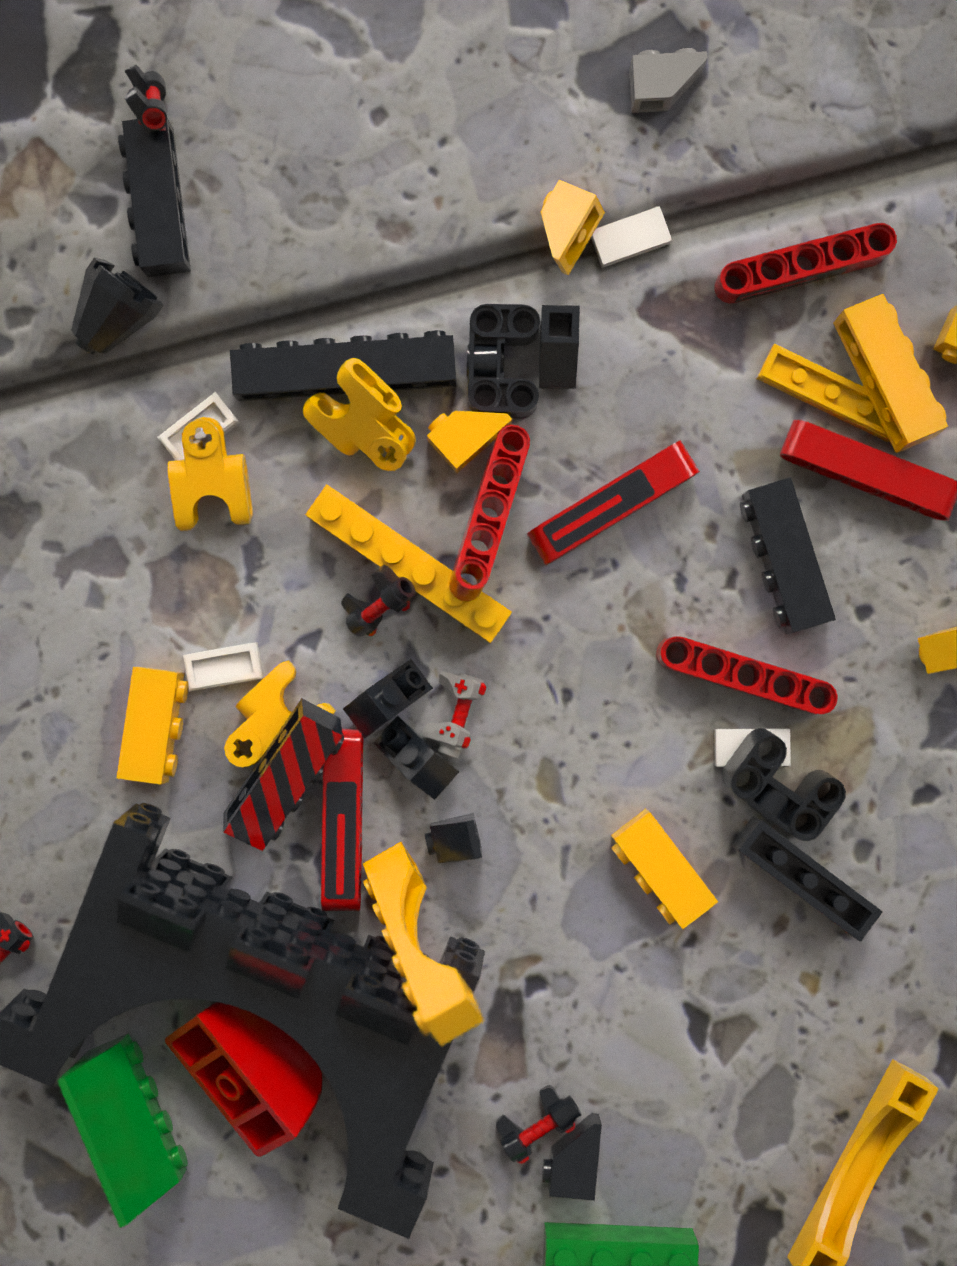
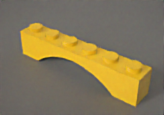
(387, 547)
(440, 993)
(888, 1119)

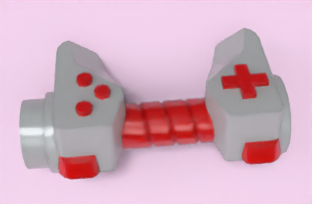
(453, 735)

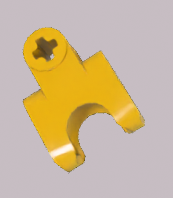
(367, 421)
(208, 472)
(264, 714)

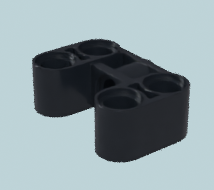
(486, 358)
(773, 798)

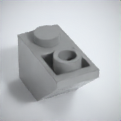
(662, 78)

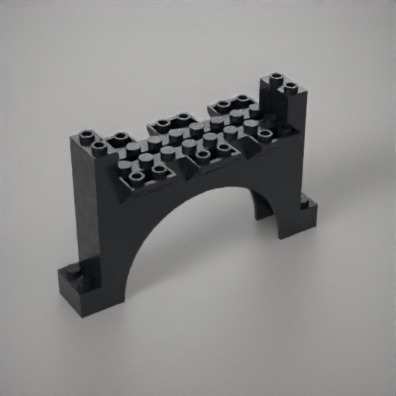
(178, 933)

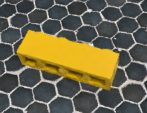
(890, 373)

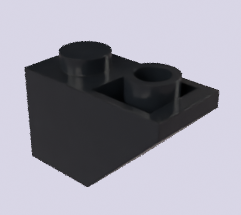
(559, 346)
(387, 698)
(416, 758)

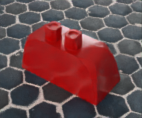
(250, 1073)

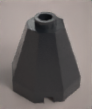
(111, 308)

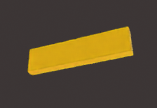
(821, 389)

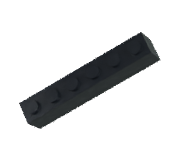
(312, 369)

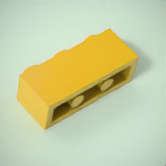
(152, 725)
(662, 869)

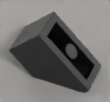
(454, 839)
(574, 1162)

